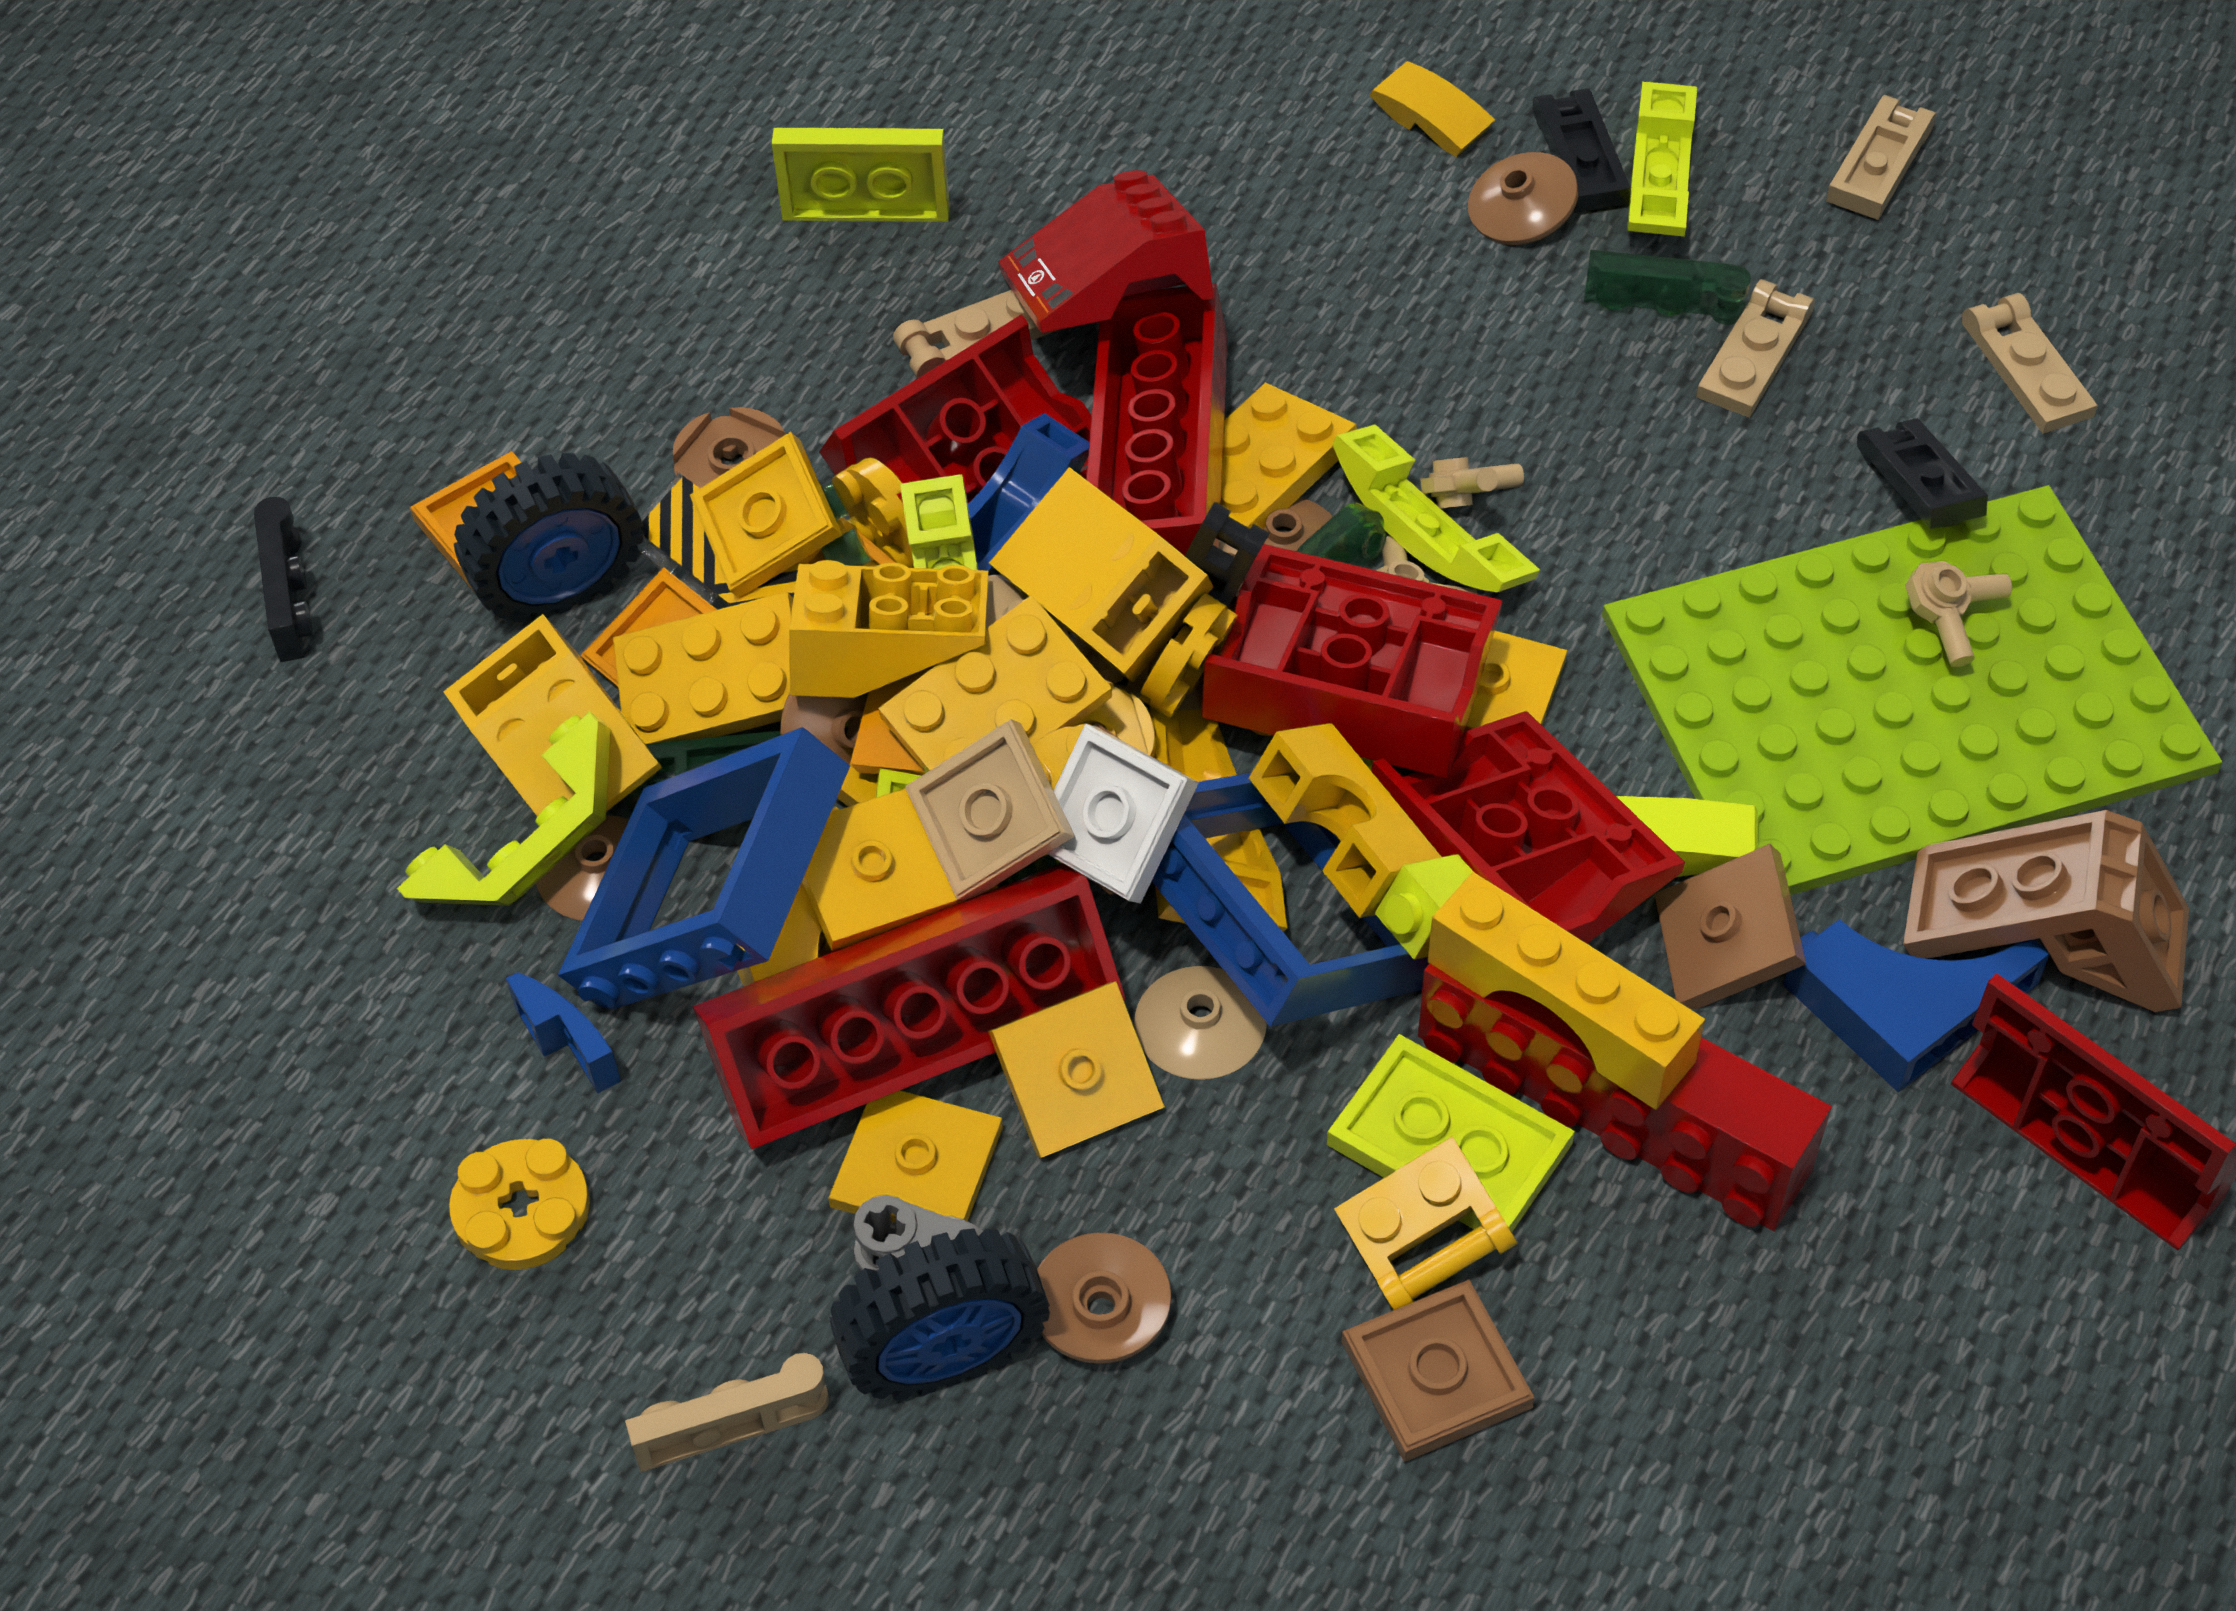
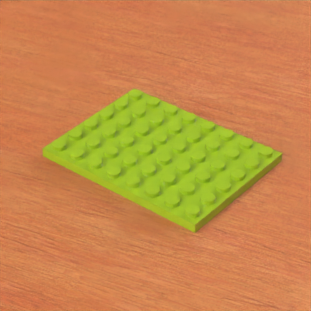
(1855, 734)

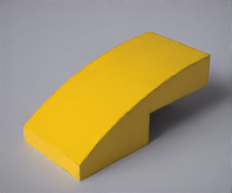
(1434, 104)

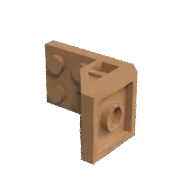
(2075, 882)

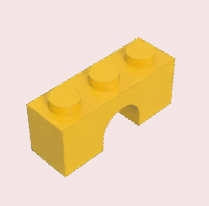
(1323, 781)

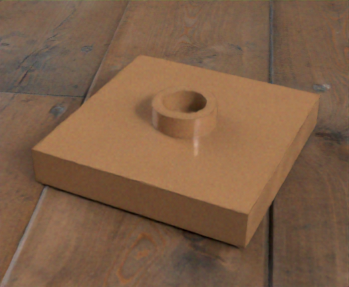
(1729, 928)
(1437, 1370)

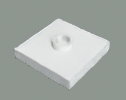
(1119, 811)

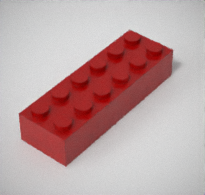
(1161, 410)
(902, 1003)
(1717, 1132)

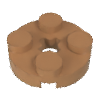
(706, 441)

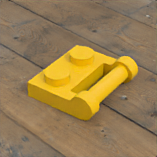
(1415, 1206)

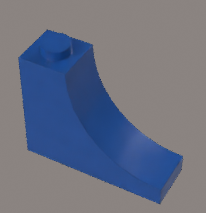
(1900, 1007)

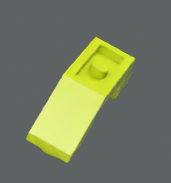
(582, 760)

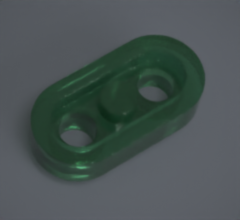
(1349, 536)

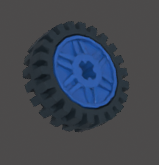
(548, 537)
(939, 1313)

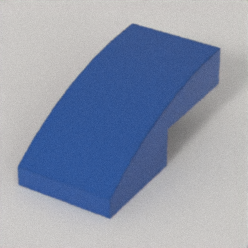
(559, 1023)

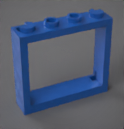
(786, 792)
(1246, 937)

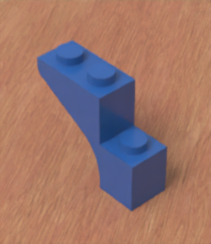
(1021, 481)

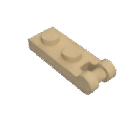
(1880, 157)
(958, 330)
(1755, 349)
(2029, 363)
(729, 1413)

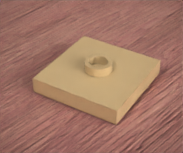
(989, 811)

